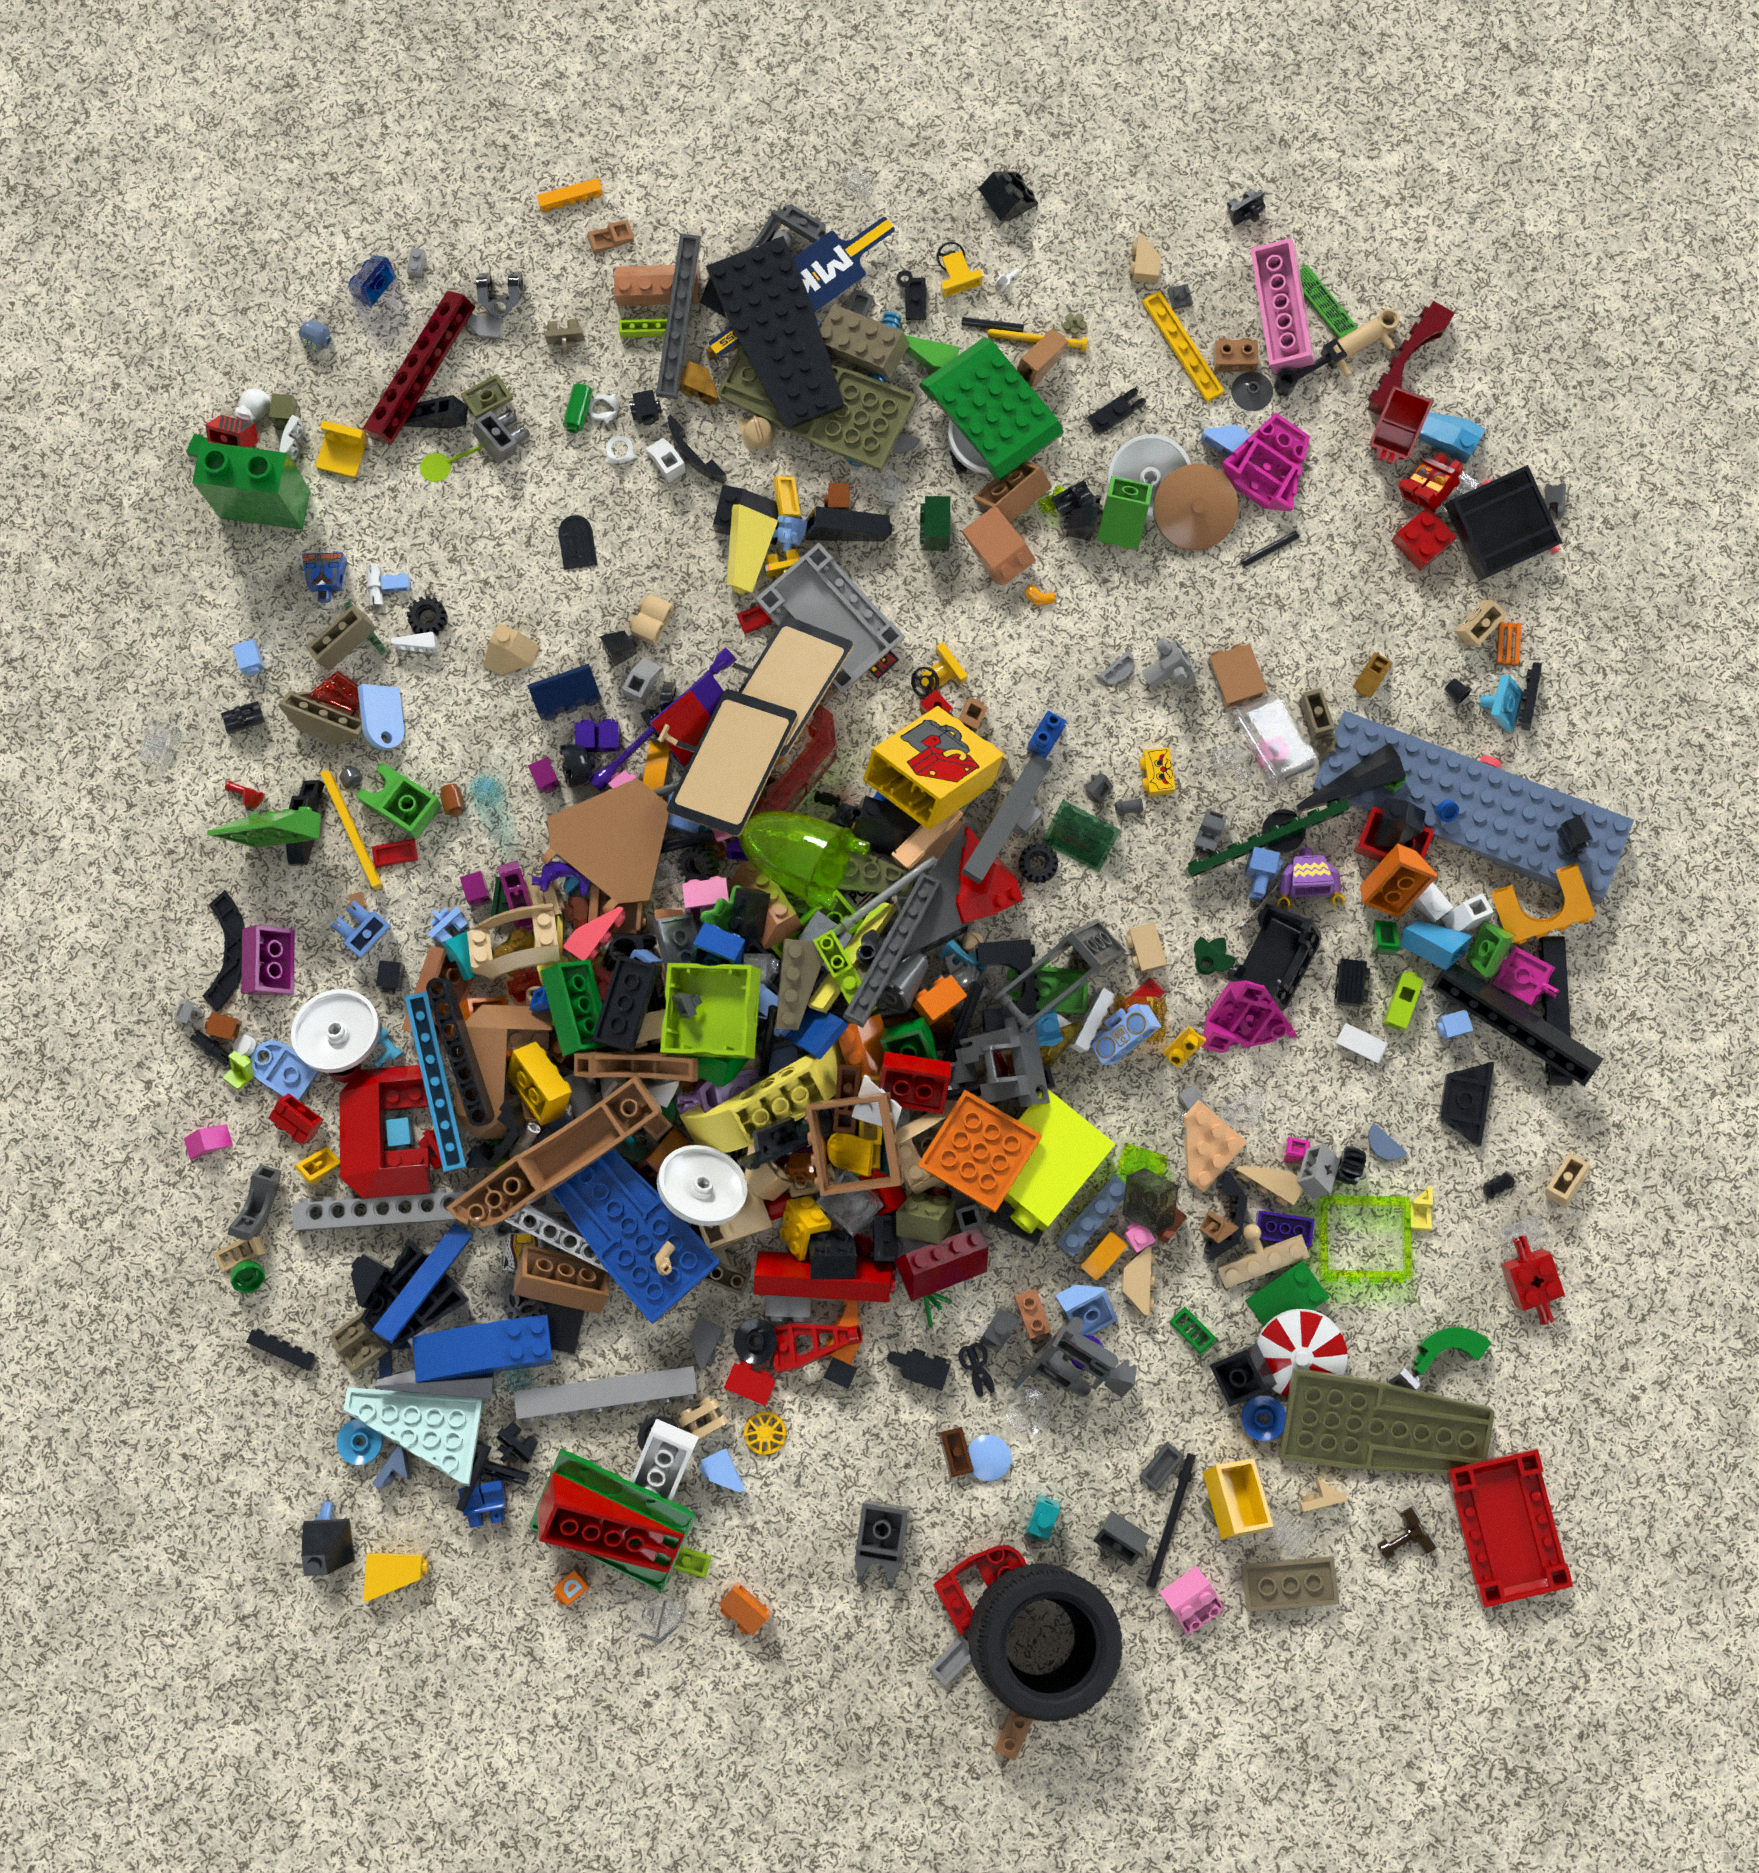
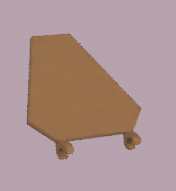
(613, 840)

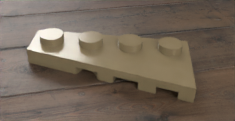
(797, 978)

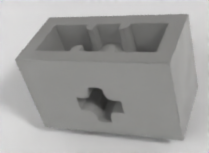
(1318, 1171)

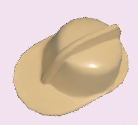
(757, 432)

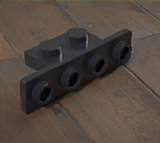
(773, 1142)

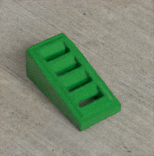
(1194, 1343)

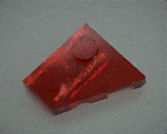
(338, 691)

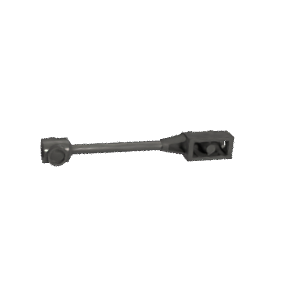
(583, 1094)

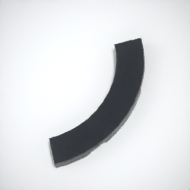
(231, 971)

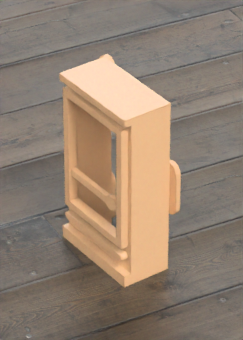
(926, 842)

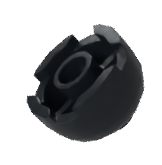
(576, 764)

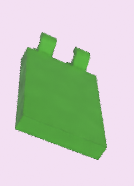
(1052, 983)

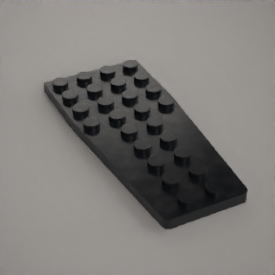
(778, 330)

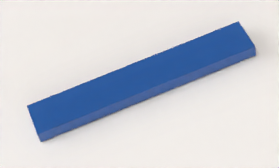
(422, 1283)

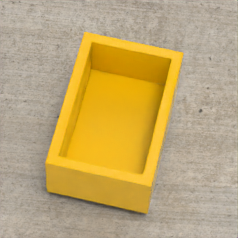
(1237, 1499)

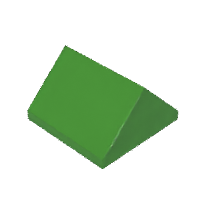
(1489, 949)

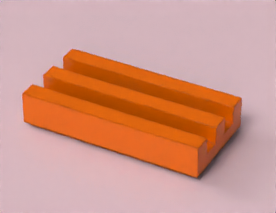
(1509, 626)

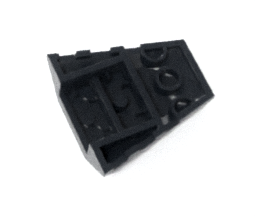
(440, 1302)

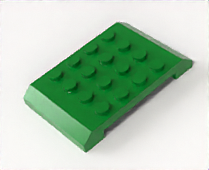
(993, 407)

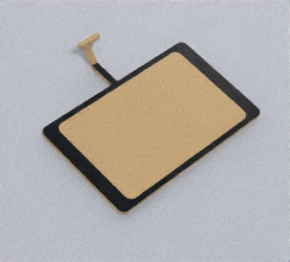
(796, 670)
(730, 762)

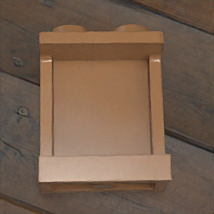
(1237, 675)
(634, 913)

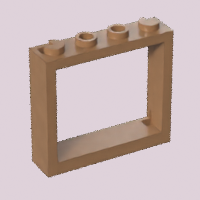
(890, 1136)

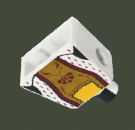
(514, 1246)

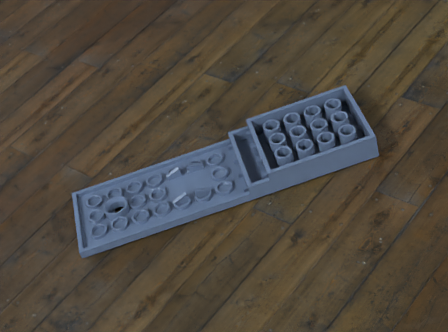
(1498, 811)

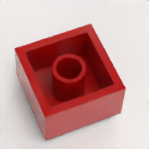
(1424, 539)

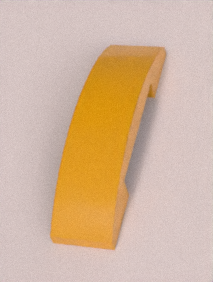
(656, 765)

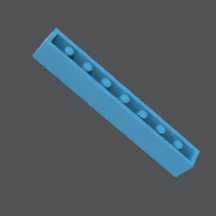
(435, 1082)

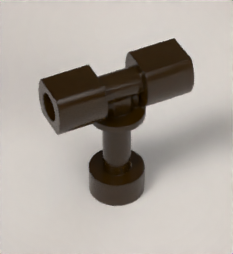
(1414, 1533)

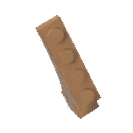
(637, 1063)

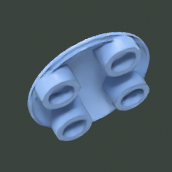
(989, 1457)

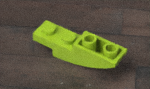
(839, 964)

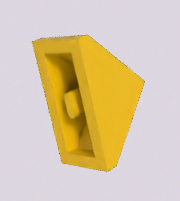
(317, 1165)

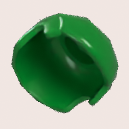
(247, 1276)

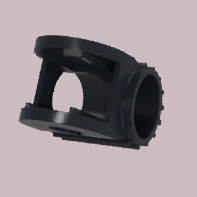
(626, 945)

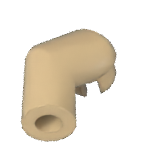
(662, 1259)

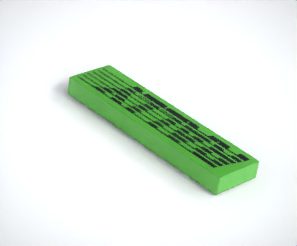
(1325, 304)

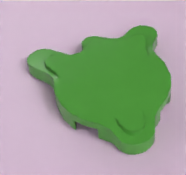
(721, 913)

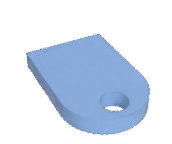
(381, 715)
(283, 1070)

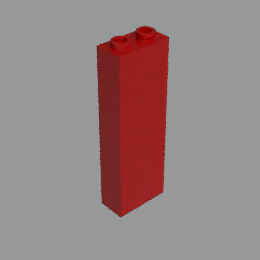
(786, 1276)

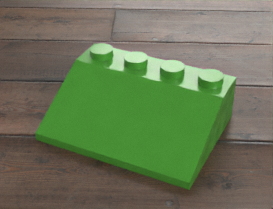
(272, 828)

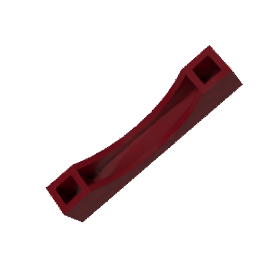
(1431, 327)

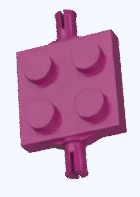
(1525, 976)

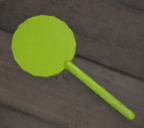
(437, 466)

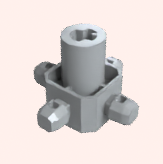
(1172, 664)

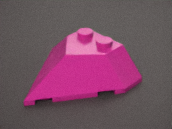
(1241, 1012)

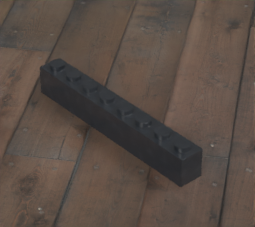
(1518, 1023)

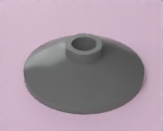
(1250, 399)

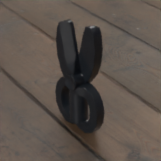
(979, 1374)

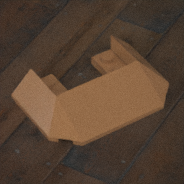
(493, 1032)

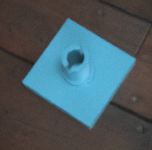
(1505, 703)

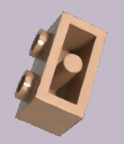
(1235, 355)

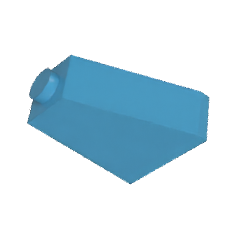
(1435, 943)

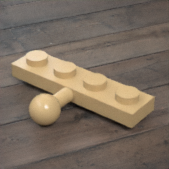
(1263, 1259)

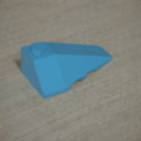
(1451, 435)

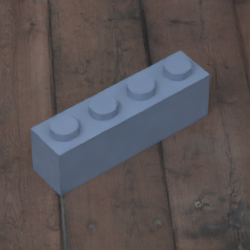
(1092, 1217)

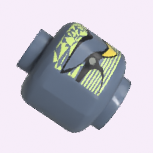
(315, 335)

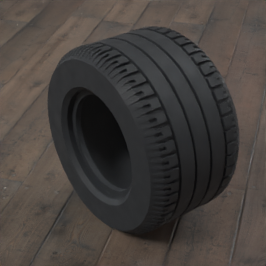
(1084, 1674)

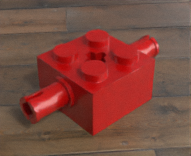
(1530, 1291)

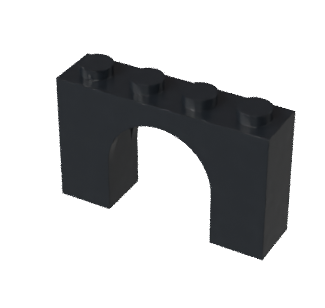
(1018, 956)

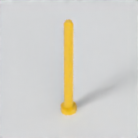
(1034, 338)

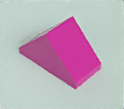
(207, 1140)

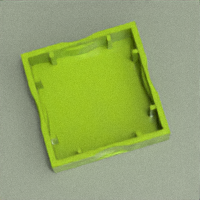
(724, 1019)

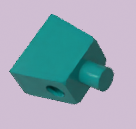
(1042, 1519)

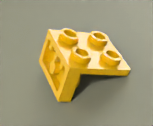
(341, 449)

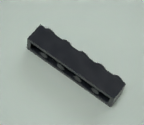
(282, 1349)

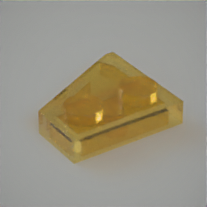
(1051, 1054)

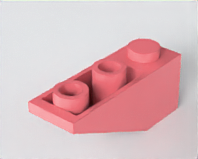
(590, 937)

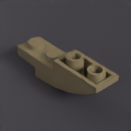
(728, 1279)

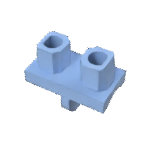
(442, 925)

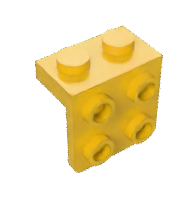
(800, 1220)

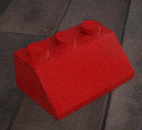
(915, 1081)

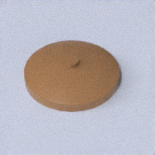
(1195, 507)

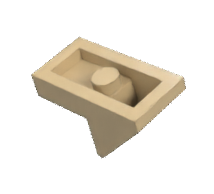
(1327, 1497)

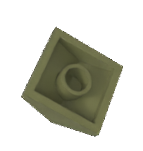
(489, 398)

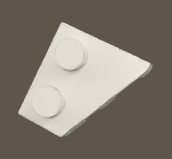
(870, 1111)

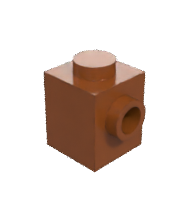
(838, 496)

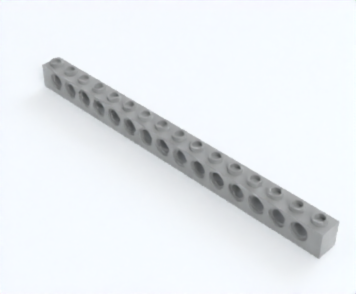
(304, 1220)

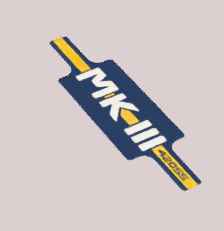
(826, 270)

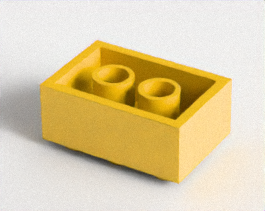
(538, 1083)

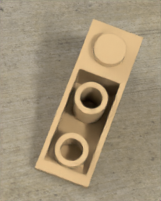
(1276, 1182)

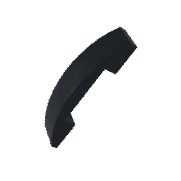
(709, 469)

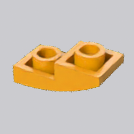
(1103, 1255)

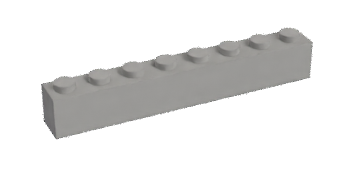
(606, 1392)

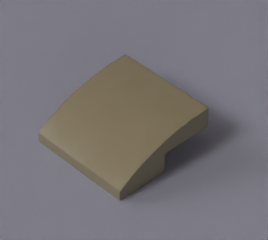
(357, 1345)

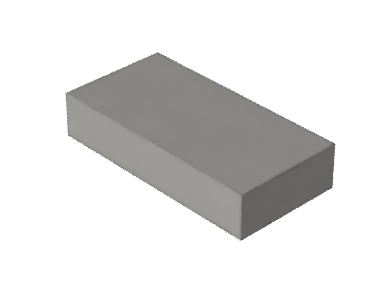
(952, 1661)

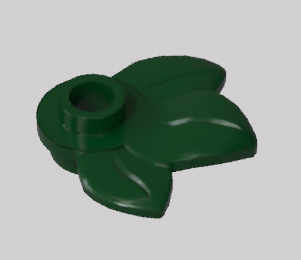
(1214, 953)

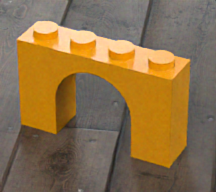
(1575, 908)

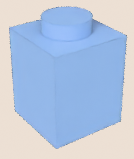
(248, 657)
(1454, 1025)

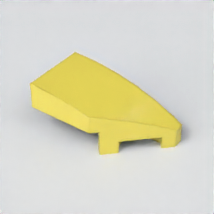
(1422, 1211)

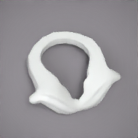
(607, 416)
(611, 457)

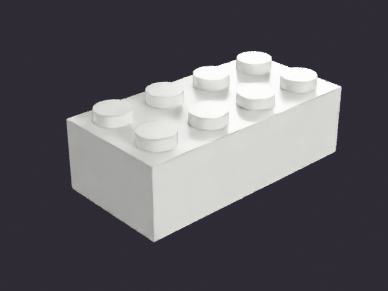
(664, 1459)

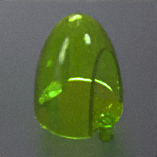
(801, 853)

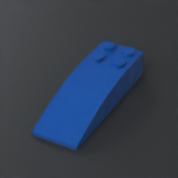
(483, 1349)

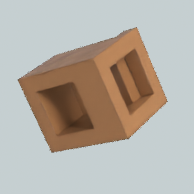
(976, 708)

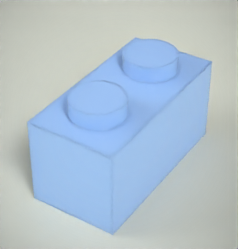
(395, 583)

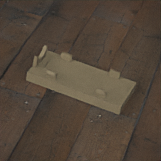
(1290, 1584)

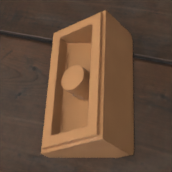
(1217, 1227)

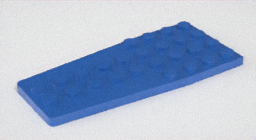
(626, 1230)

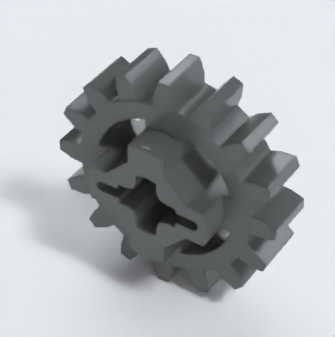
(520, 1306)

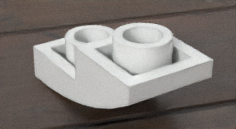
(292, 430)
(1362, 1043)

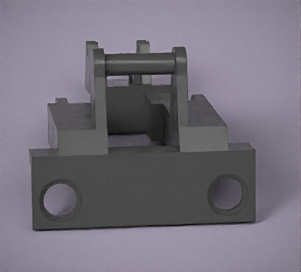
(1025, 1058)
(1094, 1357)

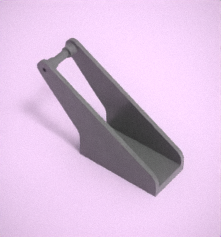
(942, 918)
(1092, 943)

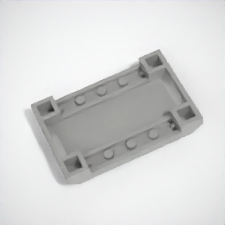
(825, 597)

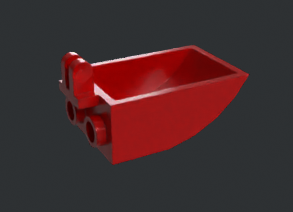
(1399, 425)

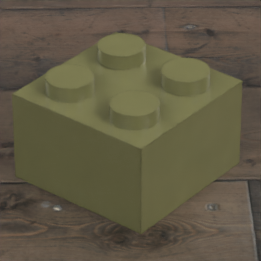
(925, 1217)

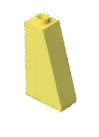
(748, 546)

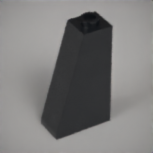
(847, 525)

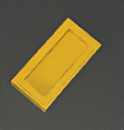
(786, 496)

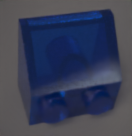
(372, 280)

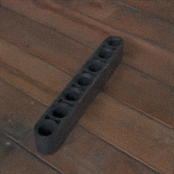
(1556, 1009)
(451, 1045)

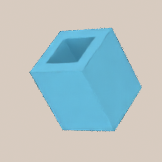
(400, 1133)

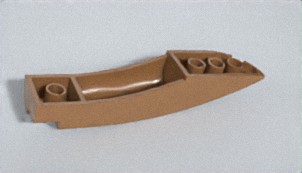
(558, 1156)

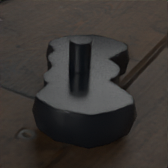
(1498, 1185)

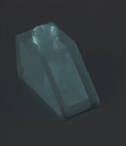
(486, 789)

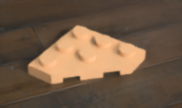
(1208, 1145)

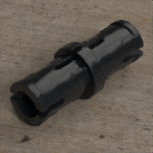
(210, 1047)

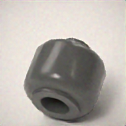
(350, 777)

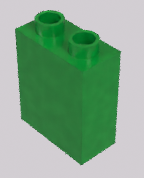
(251, 485)

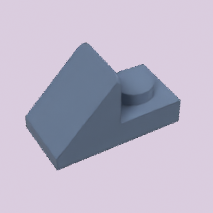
(397, 1462)

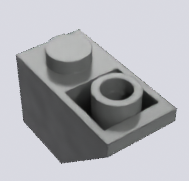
(704, 1340)

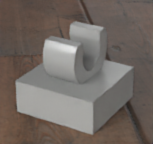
(184, 1012)
(1405, 1379)

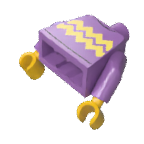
(1310, 878)

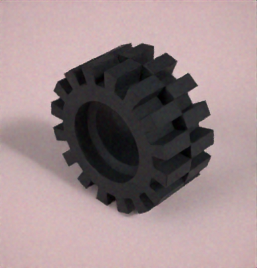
(427, 604)
(1038, 850)
(705, 856)

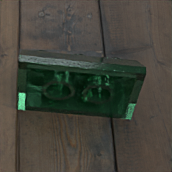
(1081, 836)

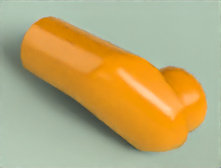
(1037, 597)

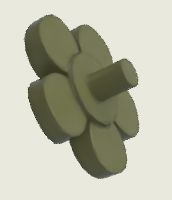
(1074, 323)

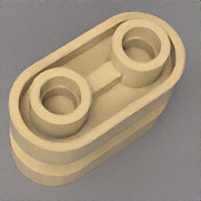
(707, 1407)

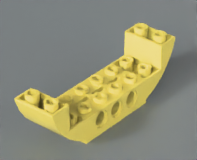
(770, 1100)

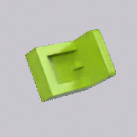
(240, 1072)

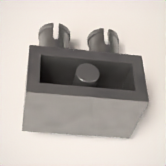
(495, 437)

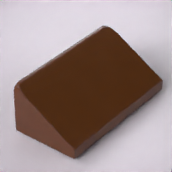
(955, 1452)

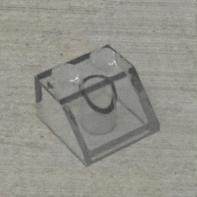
(767, 963)

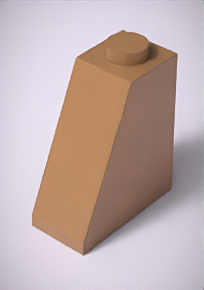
(1042, 357)

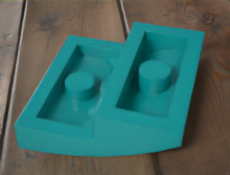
(458, 950)

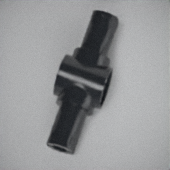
(846, 815)

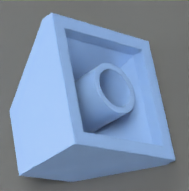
(1088, 1304)

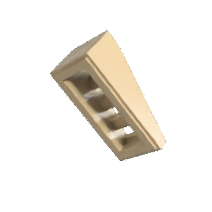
(256, 1251)

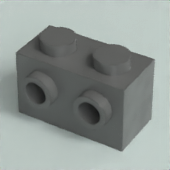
(1124, 1538)

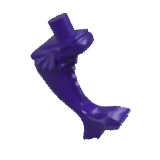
(553, 871)

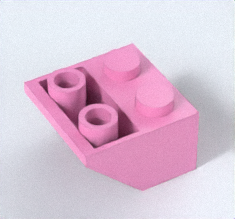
(1192, 1600)

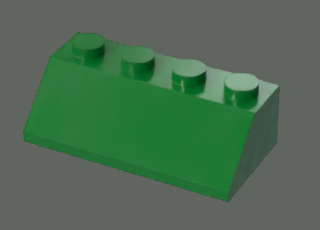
(573, 1004)

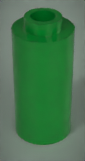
(577, 408)

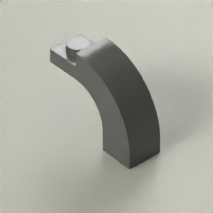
(258, 1204)

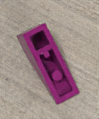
(515, 891)

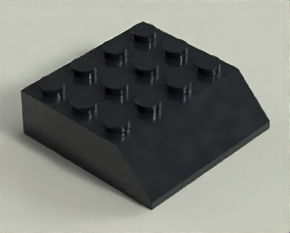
(1503, 523)

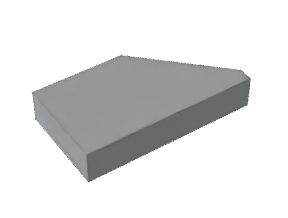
(486, 326)

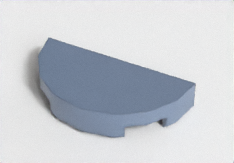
(1384, 1145)

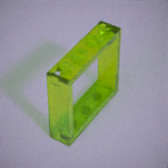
(1369, 1201)

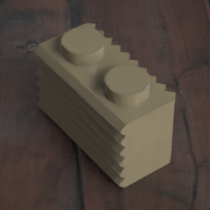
(1316, 714)

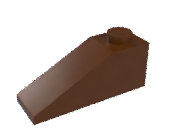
(847, 1086)

